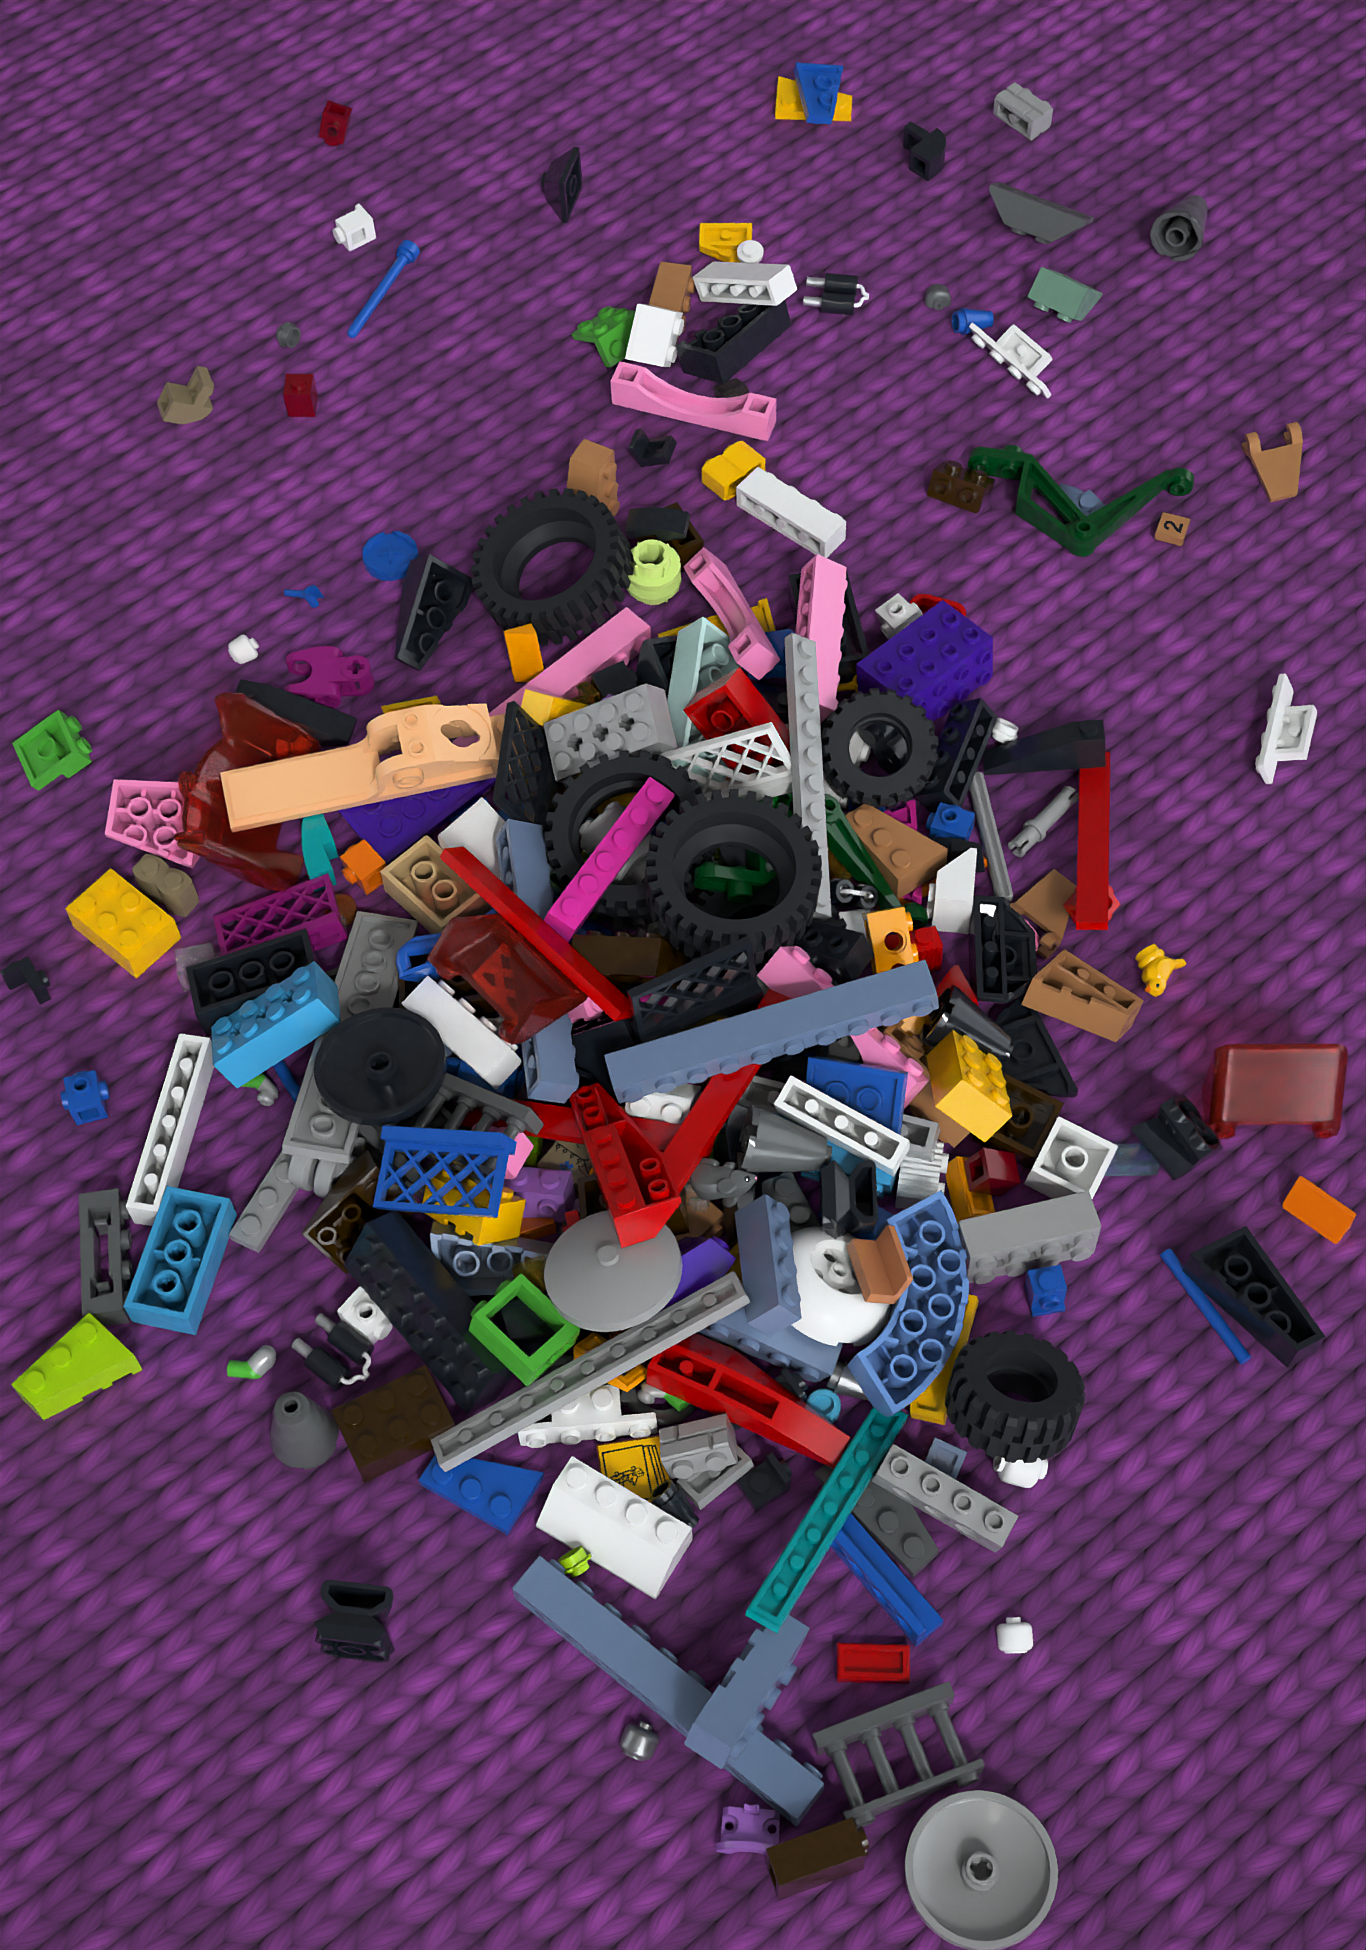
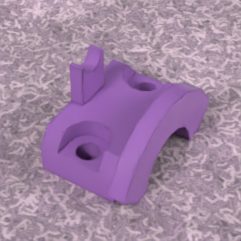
(749, 1829)

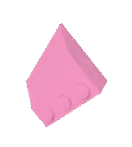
(148, 818)

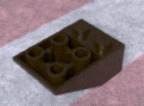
(347, 1210)

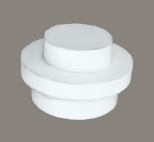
(750, 252)
(1004, 731)

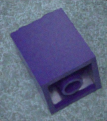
(703, 1263)

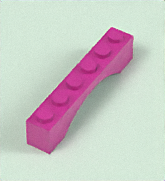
(609, 858)

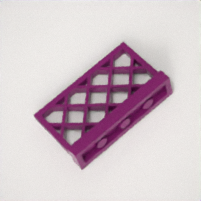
(322, 930)

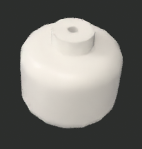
(243, 649)
(1014, 1636)

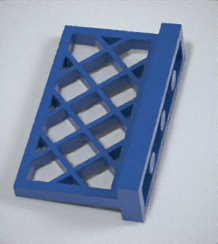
(452, 1144)

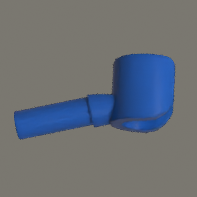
(310, 594)

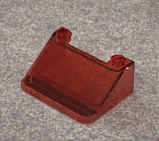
(506, 974)
(1275, 1087)

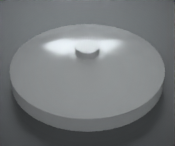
(606, 1285)
(981, 1870)

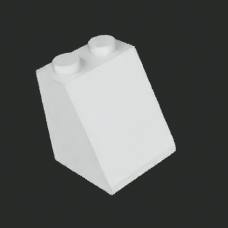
(477, 833)

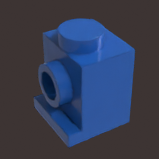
(1045, 1290)

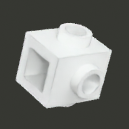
(895, 622)

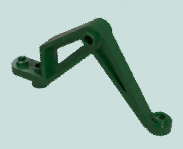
(1082, 532)
(746, 882)

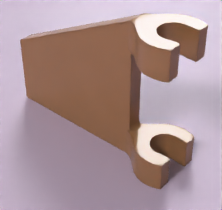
(1278, 466)
(1045, 907)

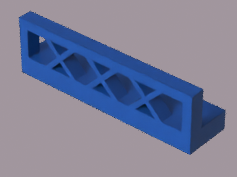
(885, 1582)

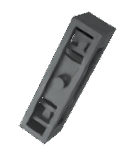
(98, 1210)

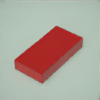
(873, 1663)

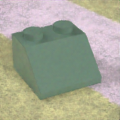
(1063, 295)

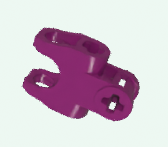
(329, 675)

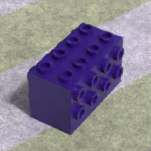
(932, 661)

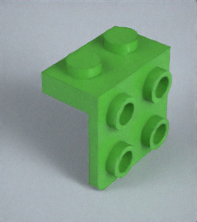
(609, 332)

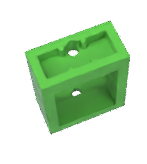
(521, 1365)

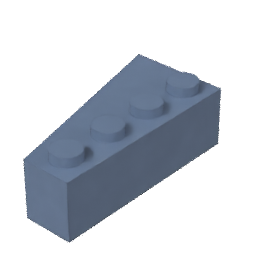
(481, 1267)
(784, 1349)
(746, 1691)

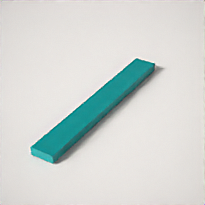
(824, 1519)

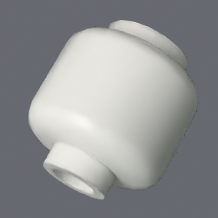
(1020, 1473)

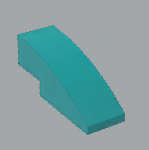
(318, 848)

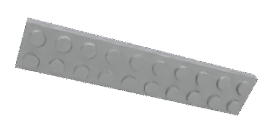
(364, 982)

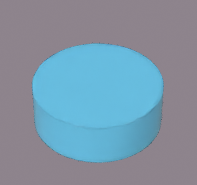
(825, 1403)

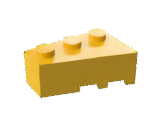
(483, 1229)

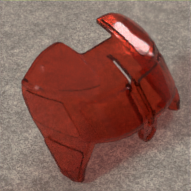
(249, 738)

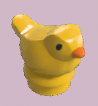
(1156, 968)

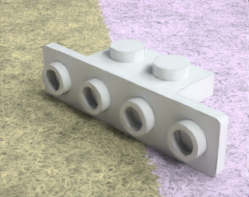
(1018, 351)
(1287, 730)
(588, 1418)

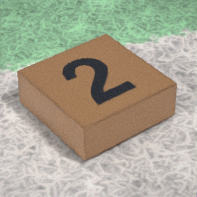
(1172, 529)

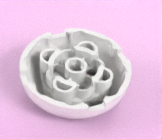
(830, 1292)

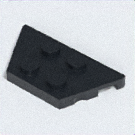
(1034, 1052)

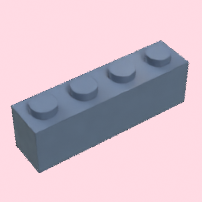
(768, 1265)

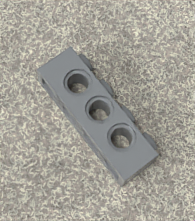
(945, 1498)

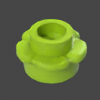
(575, 1561)

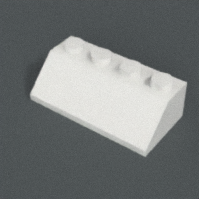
(615, 1527)

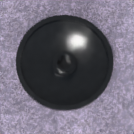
(380, 1066)

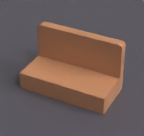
(880, 1267)

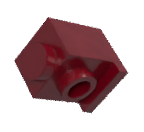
(335, 123)

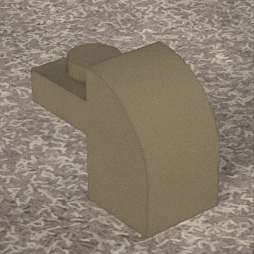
(187, 403)

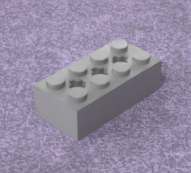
(627, 721)
(1029, 1237)

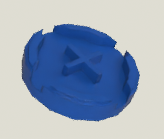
(389, 555)

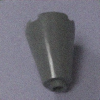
(1180, 229)
(779, 1145)
(302, 1432)

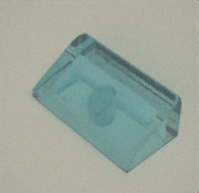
(1132, 1161)

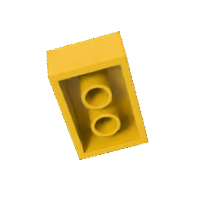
(123, 923)
(969, 1085)

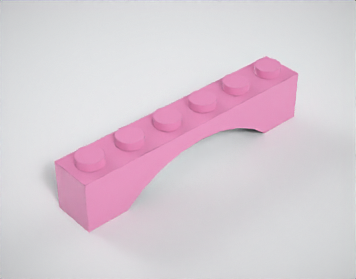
(643, 391)
(747, 638)
(795, 976)

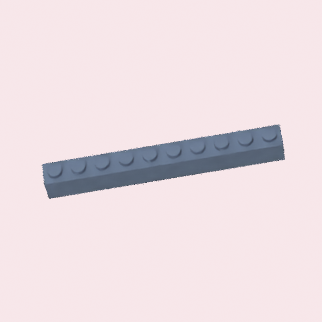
(525, 871)
(772, 1032)
(660, 1683)

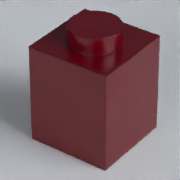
(300, 395)
(991, 1172)

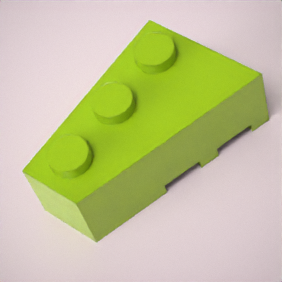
(74, 1367)

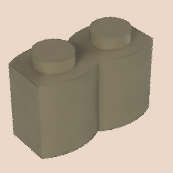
(165, 885)

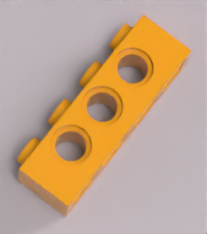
(877, 926)

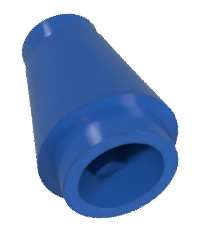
(964, 317)

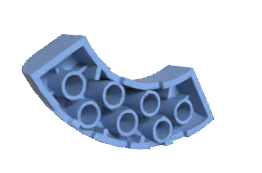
(927, 1314)

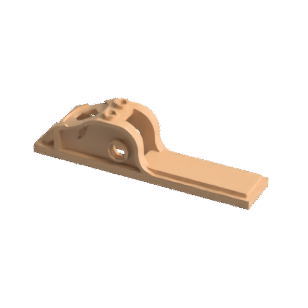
(356, 776)

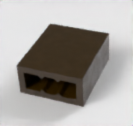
(817, 1858)

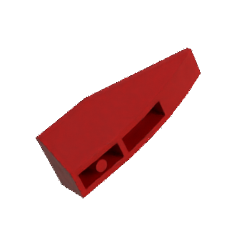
(626, 1166)
(731, 1384)

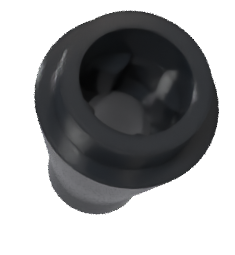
(673, 1501)

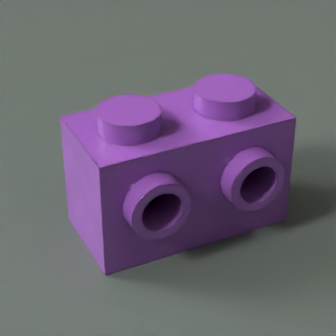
(546, 1192)

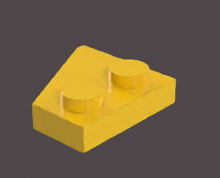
(723, 239)

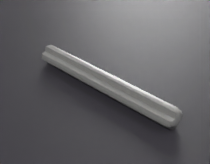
(990, 837)

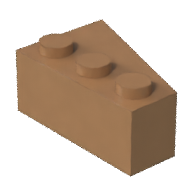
(594, 472)
(1082, 997)

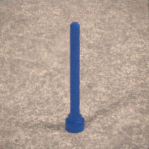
(406, 254)

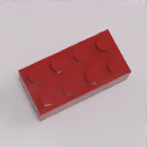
(733, 706)

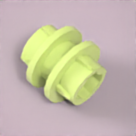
(655, 572)

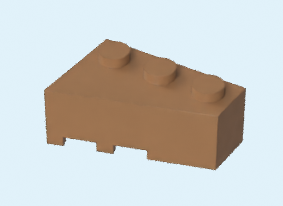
(898, 851)

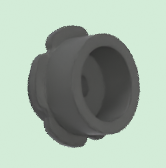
(288, 335)

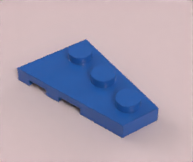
(818, 90)
(862, 1087)
(484, 1489)

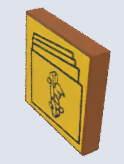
(633, 1464)

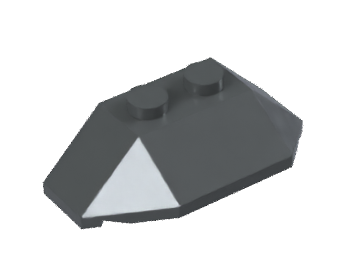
(1036, 215)

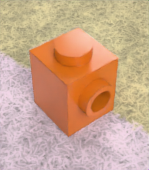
(363, 866)

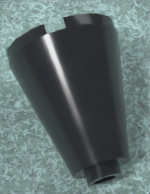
(966, 1018)

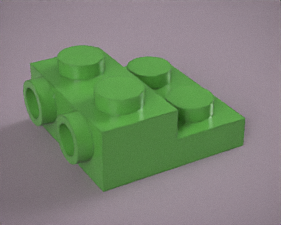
(53, 749)

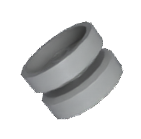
(321, 1174)

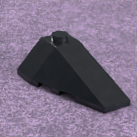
(429, 604)
(321, 722)
(1060, 748)
(725, 1150)

